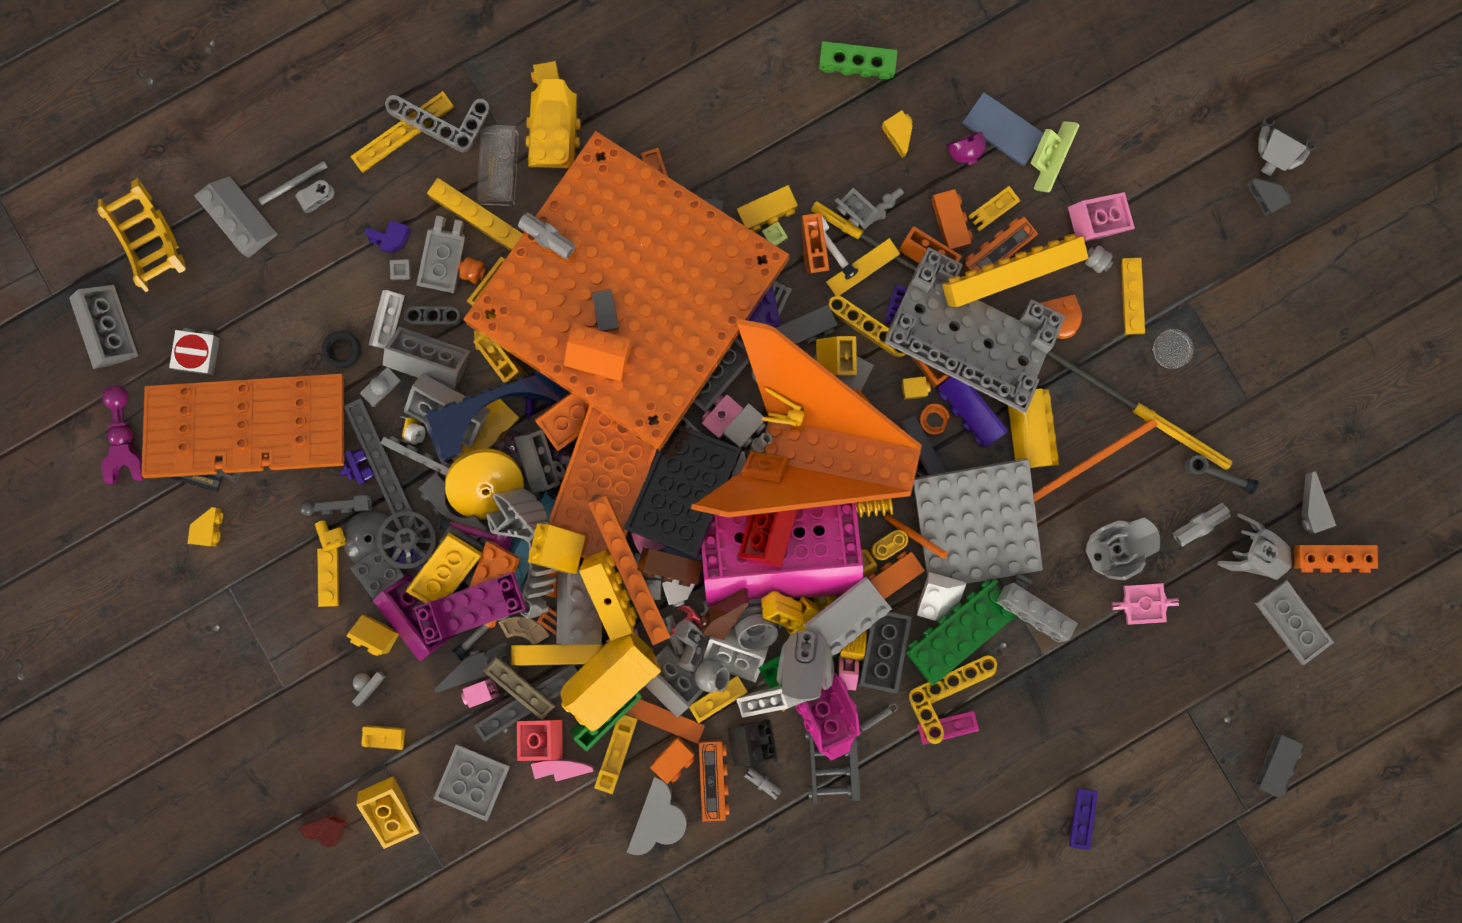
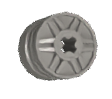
(753, 630)

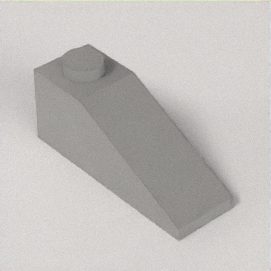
(1315, 508)

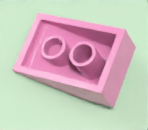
(1101, 217)

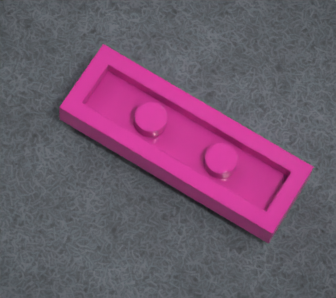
(953, 727)

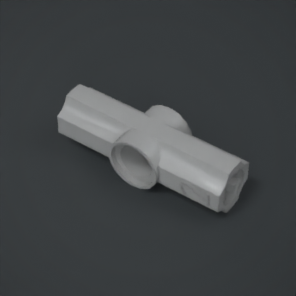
(546, 235)
(1201, 524)

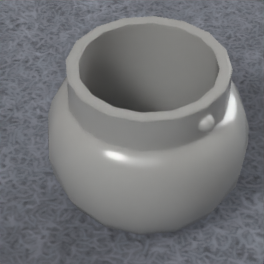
(711, 676)

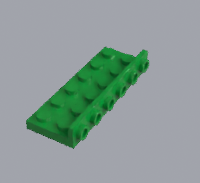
(959, 633)

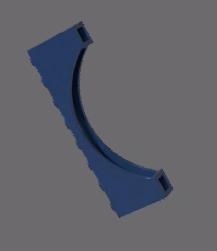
(449, 424)

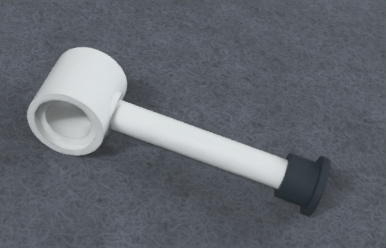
(848, 269)

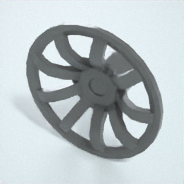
(406, 539)

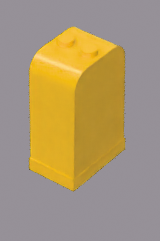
(609, 680)

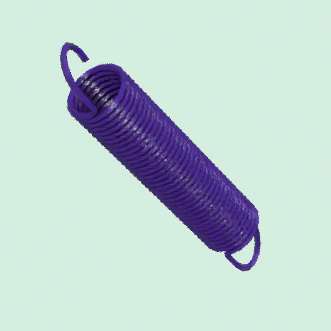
(529, 406)

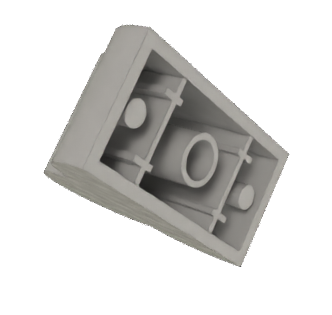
(660, 820)

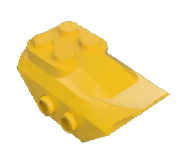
(553, 125)

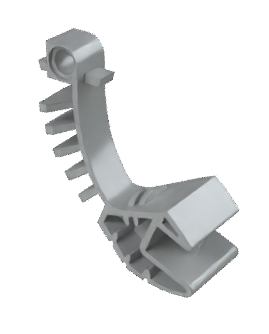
(519, 519)

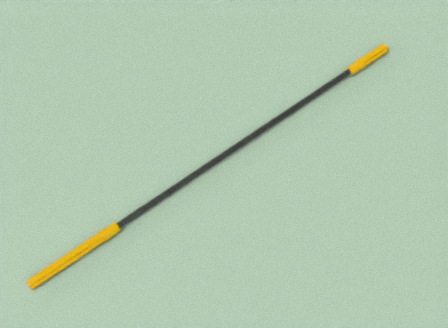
(1139, 409)

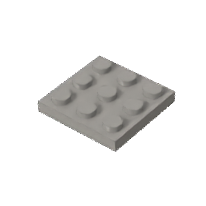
(471, 782)

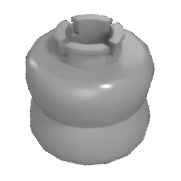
(1099, 259)

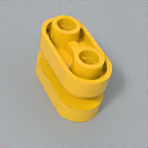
(889, 545)

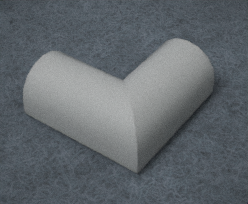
(695, 644)

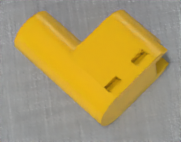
(329, 539)

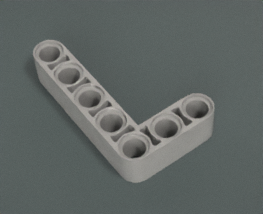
(439, 125)

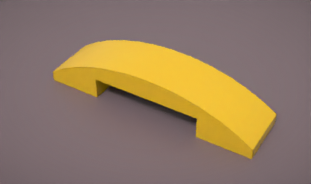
(616, 754)

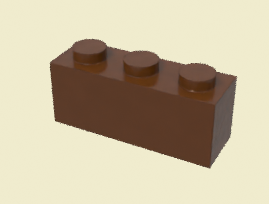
(669, 567)

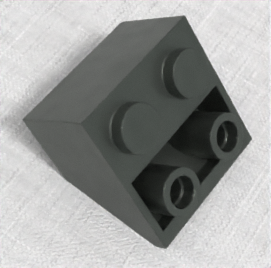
(752, 743)

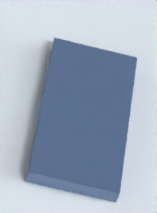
(1003, 129)

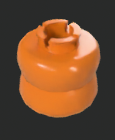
(472, 270)

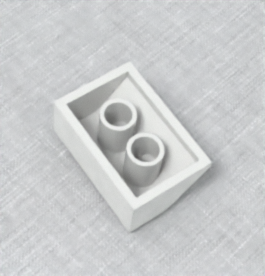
(734, 657)

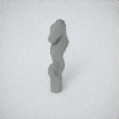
(888, 202)

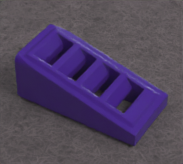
(897, 288)

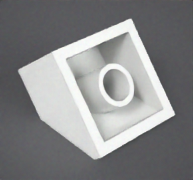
(939, 596)

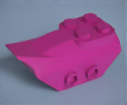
(831, 719)

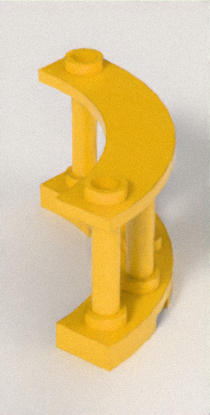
(162, 230)

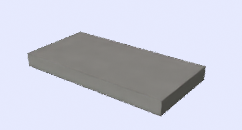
(1294, 622)

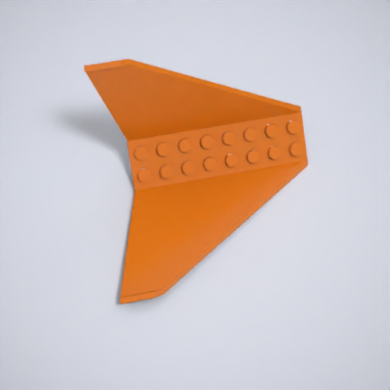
(837, 454)

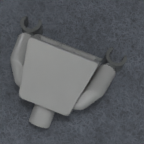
(1280, 149)

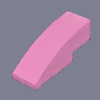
(560, 768)

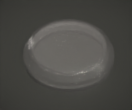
(1173, 349)

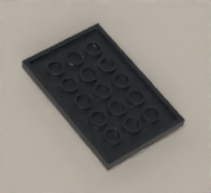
(680, 476)

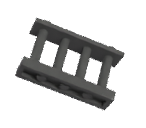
(851, 770)

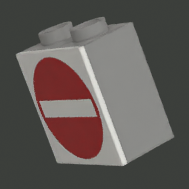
(194, 351)

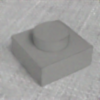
(400, 270)

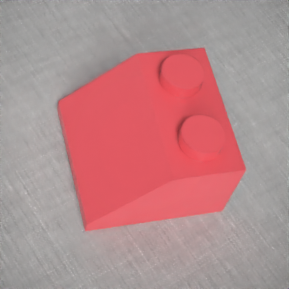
(539, 740)

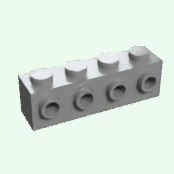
(1036, 612)

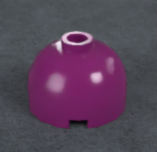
(968, 148)

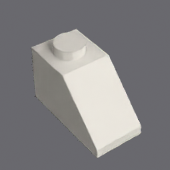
(676, 593)

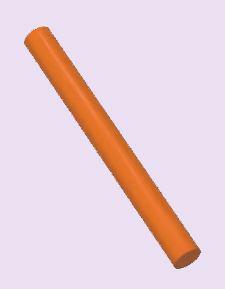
(916, 536)

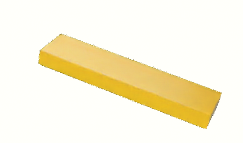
(866, 266)

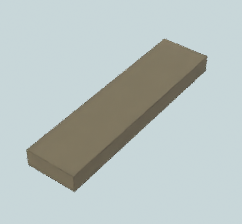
(519, 687)

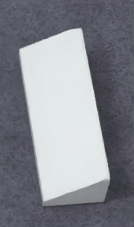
(386, 318)

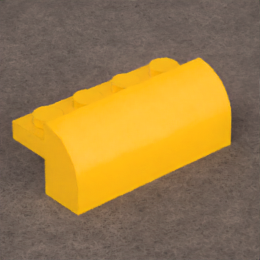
(1034, 431)

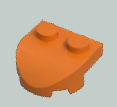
(1071, 310)

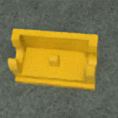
(383, 737)

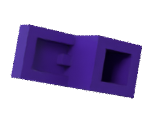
(393, 239)

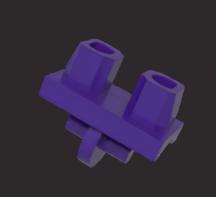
(354, 459)

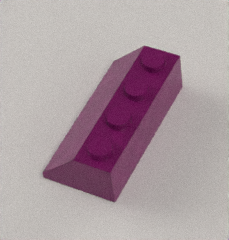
(399, 611)

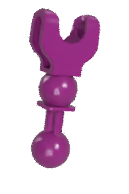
(120, 437)

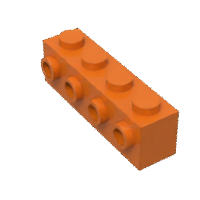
(1336, 557)

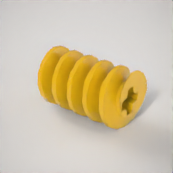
(875, 506)

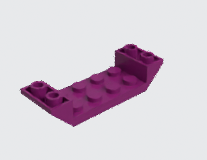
(470, 608)

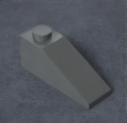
(468, 670)

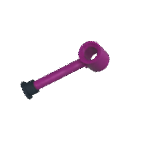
(501, 540)

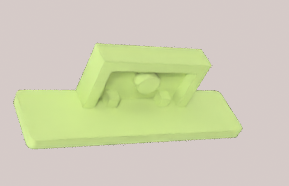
(1052, 153)

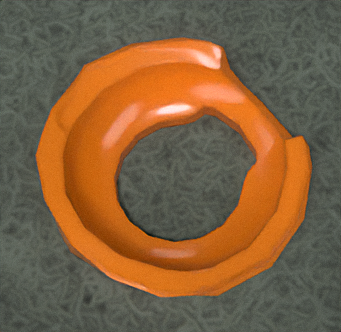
(934, 408)

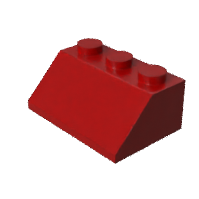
(767, 537)

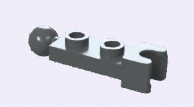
(359, 504)

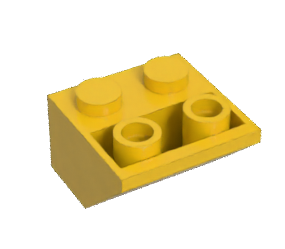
(838, 355)
(373, 635)

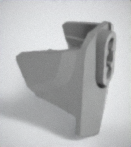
(1134, 544)
(1266, 556)
(805, 667)

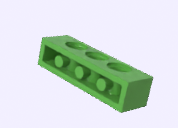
(849, 52)

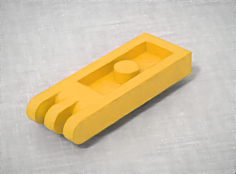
(995, 208)

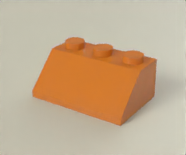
(597, 352)

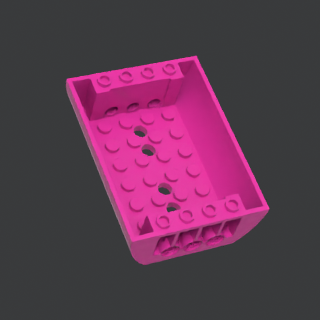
(810, 565)

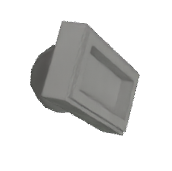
(380, 387)
(366, 686)

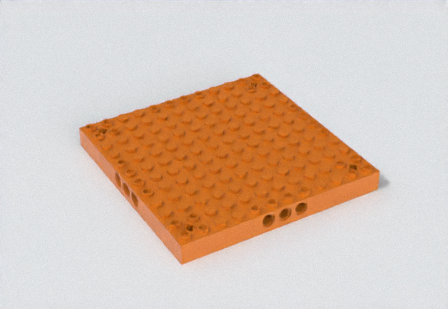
(674, 278)

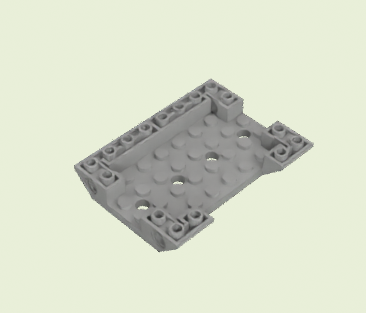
(963, 351)

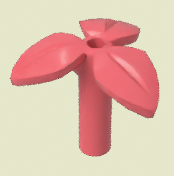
(692, 616)

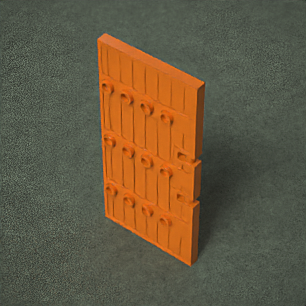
(241, 421)

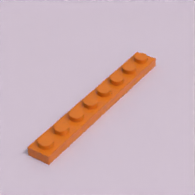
(628, 570)

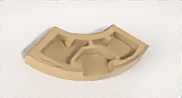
(525, 628)

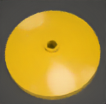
(477, 477)

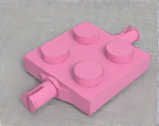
(1145, 603)

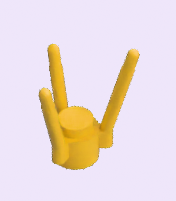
(794, 416)

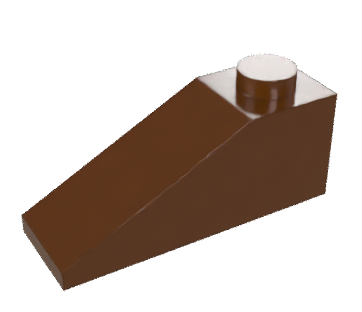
(724, 615)

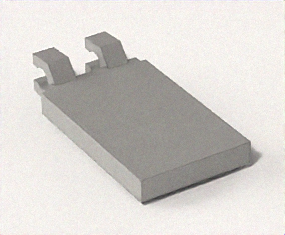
(442, 256)

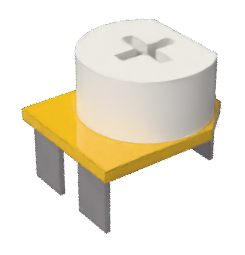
(412, 431)

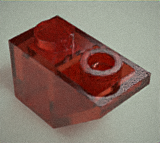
(326, 830)

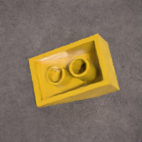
(387, 812)

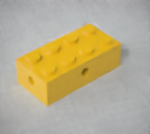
(608, 594)

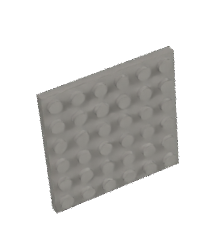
(981, 520)

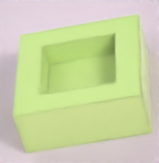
(775, 234)

